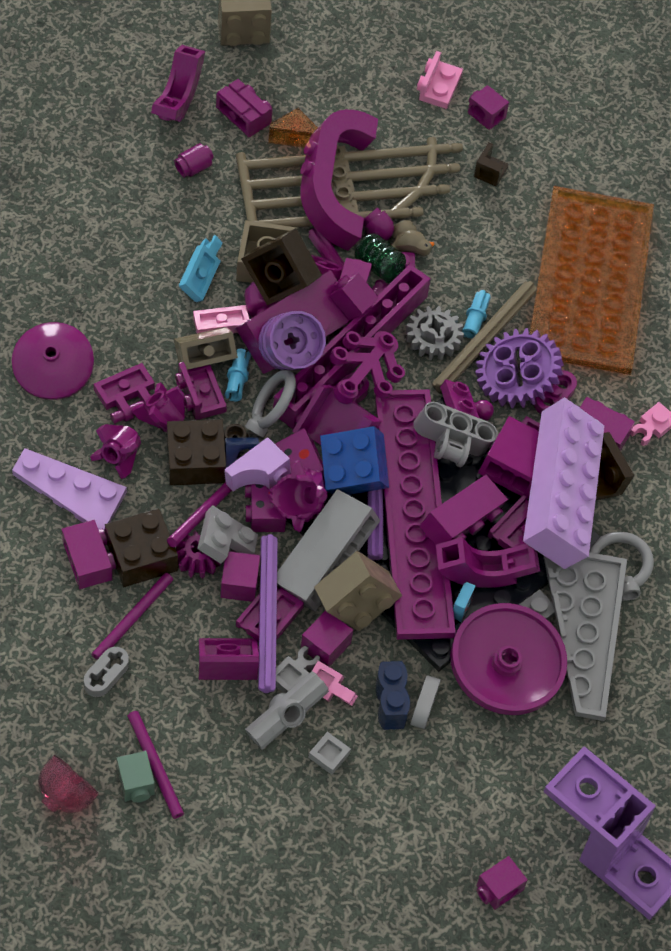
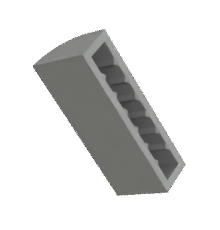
(328, 542)

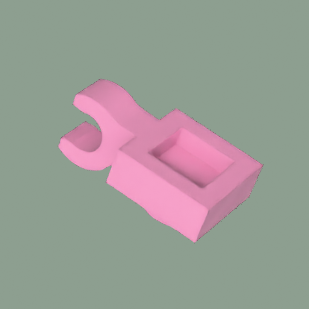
(333, 682)

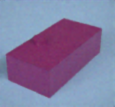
(311, 299)

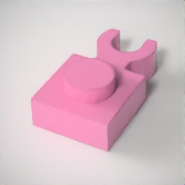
(654, 421)

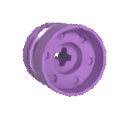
(307, 339)

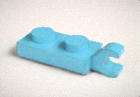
(201, 269)

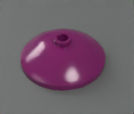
(56, 375)

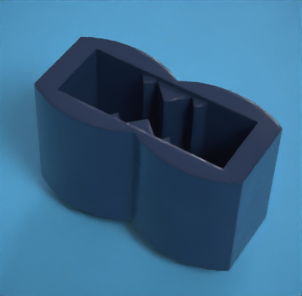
(392, 695)

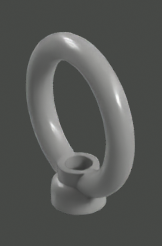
(260, 424)
(631, 584)

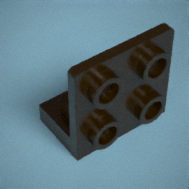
(613, 470)

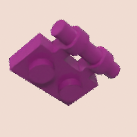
(124, 387)

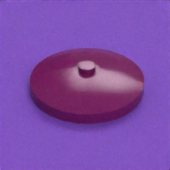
(508, 659)

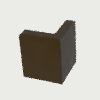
(489, 168)

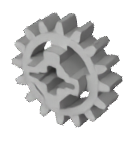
(433, 332)

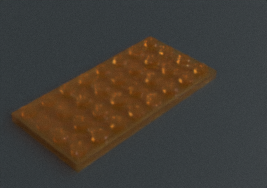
(593, 278)

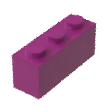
(465, 512)

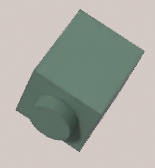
(136, 777)

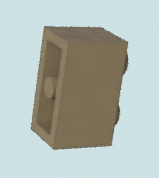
(206, 348)

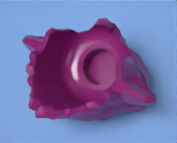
(299, 495)

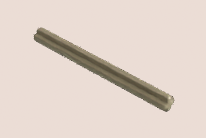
(486, 334)

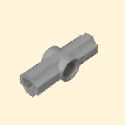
(299, 699)

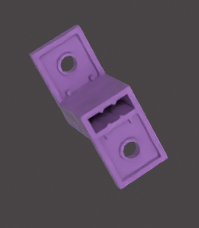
(616, 822)

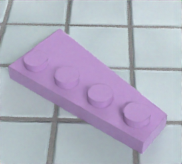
(71, 488)

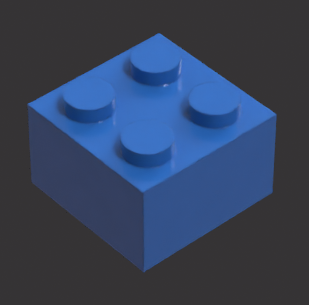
(355, 461)

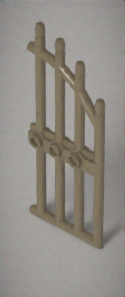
(343, 181)

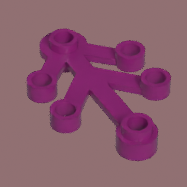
(384, 346)

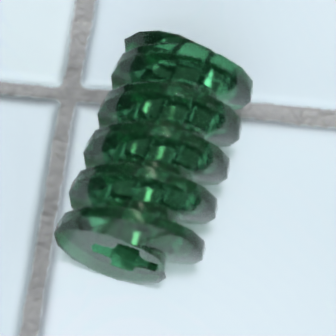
(385, 259)

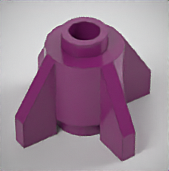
(162, 407)
(119, 446)

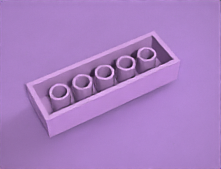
(564, 484)

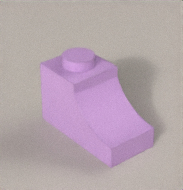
(261, 465)

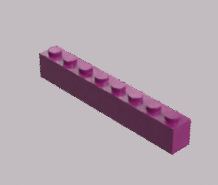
(385, 314)

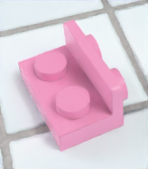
(439, 82)

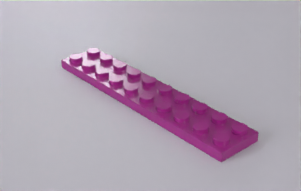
(413, 492)

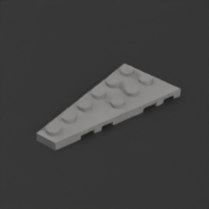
(587, 618)

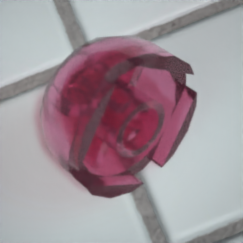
(64, 787)

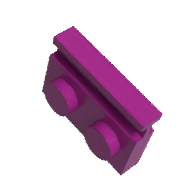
(511, 527)
(287, 610)

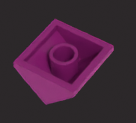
(228, 659)

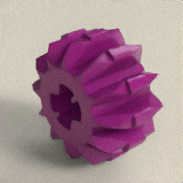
(193, 559)

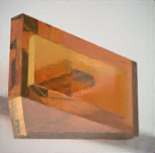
(291, 129)

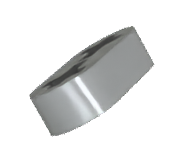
(110, 676)
(425, 702)

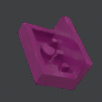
(201, 391)

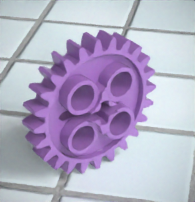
(495, 370)

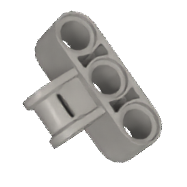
(454, 432)

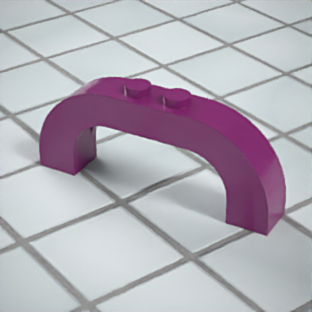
(316, 192)

